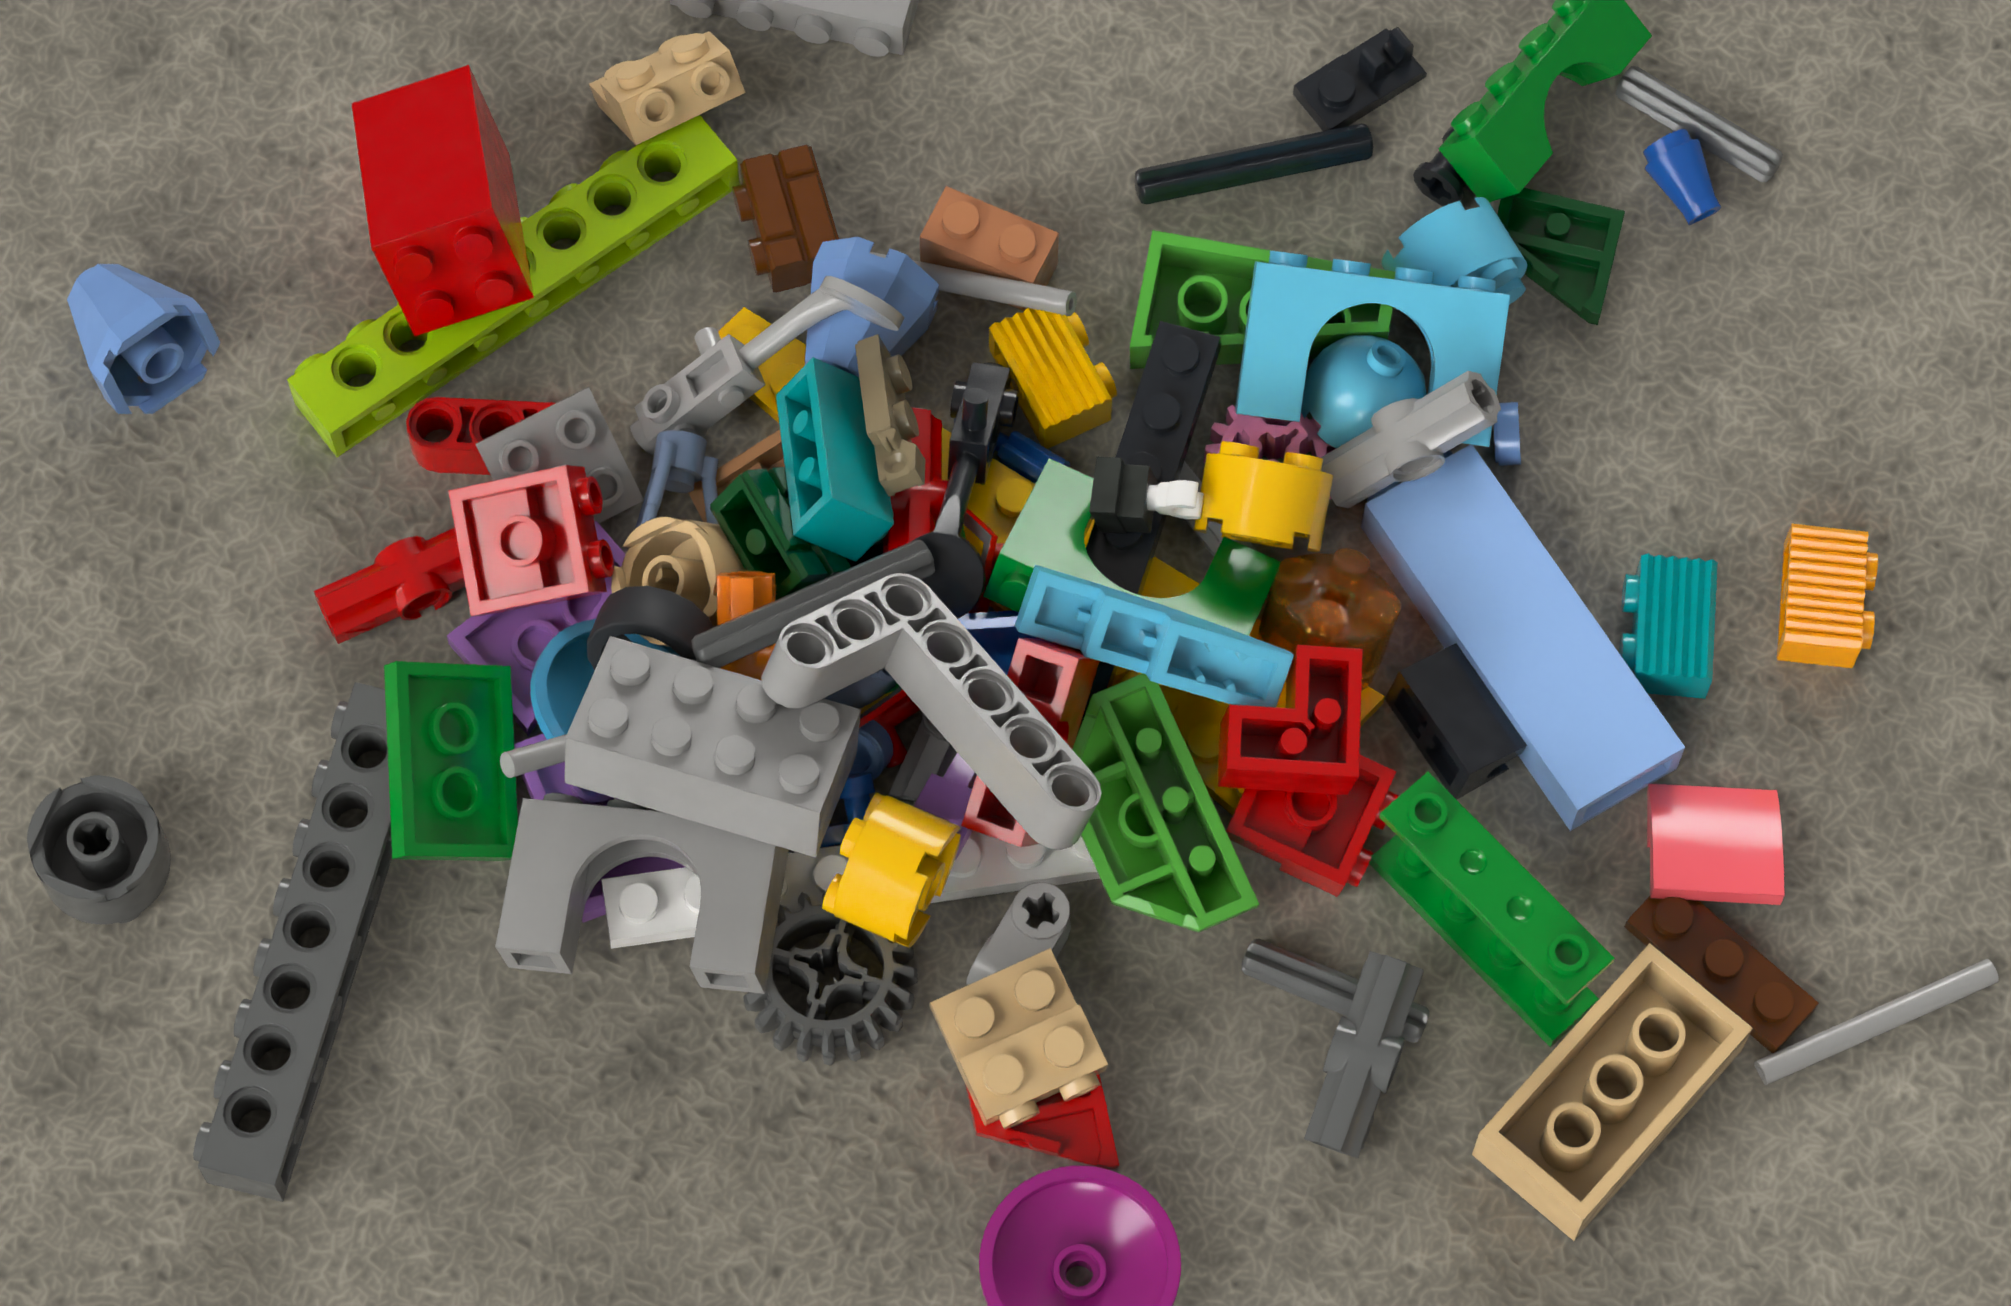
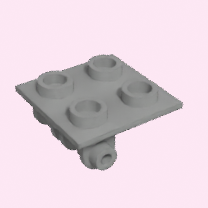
(563, 435)

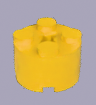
(1264, 498)
(893, 869)

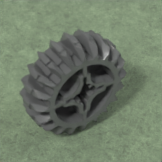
(856, 985)

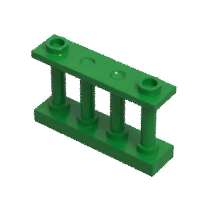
(1490, 909)

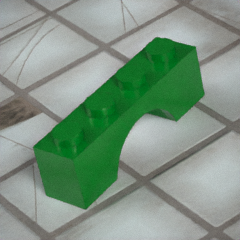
(1504, 136)

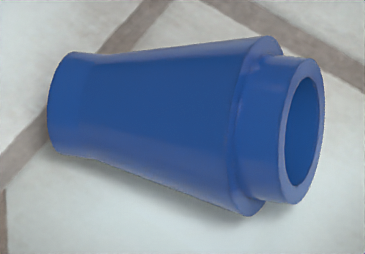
(1682, 174)

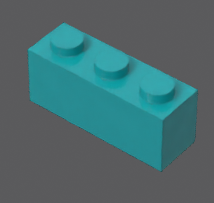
(831, 462)

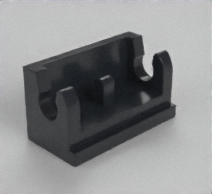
(1454, 720)

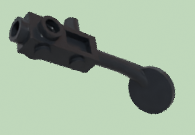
(980, 412)

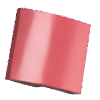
(1715, 844)

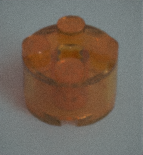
(1331, 604)

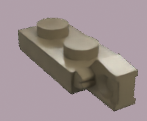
(889, 416)

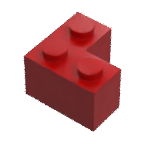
(1309, 742)

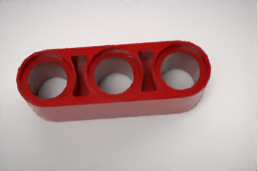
(469, 423)

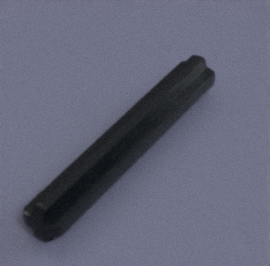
(1253, 163)

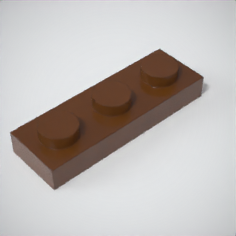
(1724, 966)

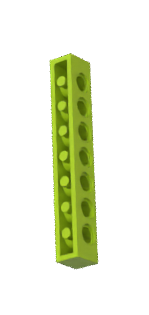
(604, 243)

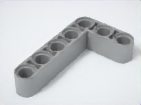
(955, 685)

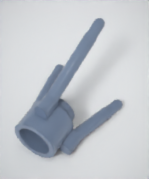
(676, 467)

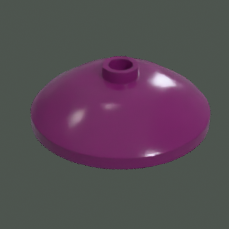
(1086, 1221)

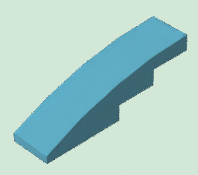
(1153, 640)

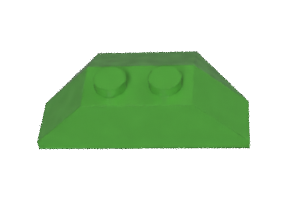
(1155, 822)

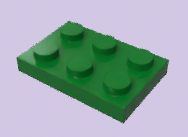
(444, 761)

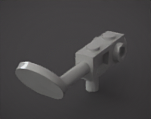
(729, 369)

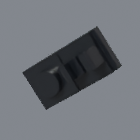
(1360, 80)

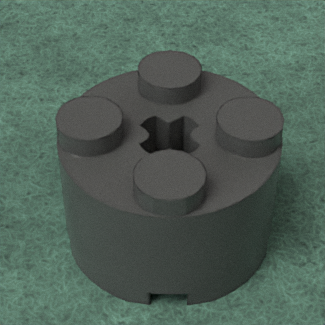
(84, 820)

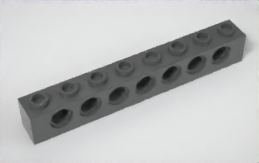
(265, 1159)

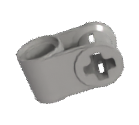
(1015, 937)

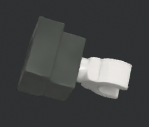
(1129, 494)

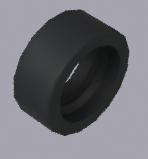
(647, 613)

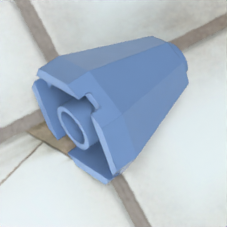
(891, 279)
(141, 330)

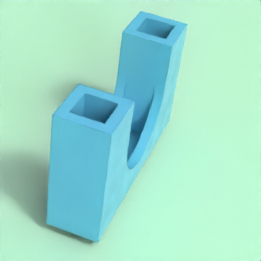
(1294, 302)

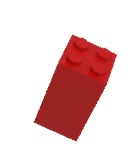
(441, 201)

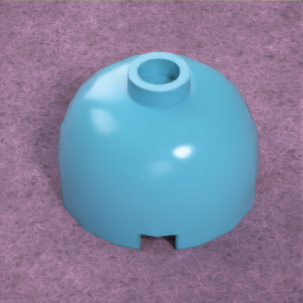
(1354, 382)

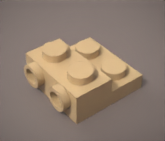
(668, 86)
(1020, 1040)

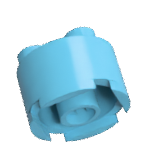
(1462, 244)

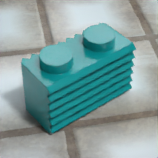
(1671, 624)

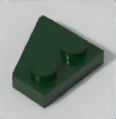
(1565, 246)

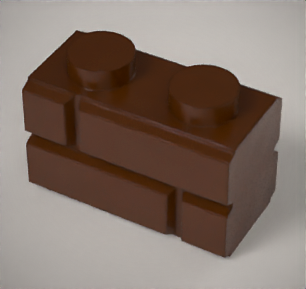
(788, 214)

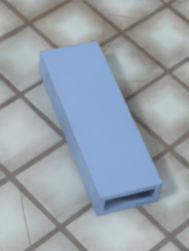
(1525, 632)

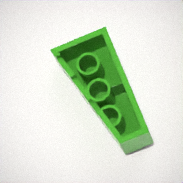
(1209, 290)

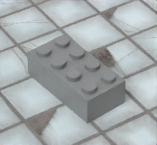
(710, 747)

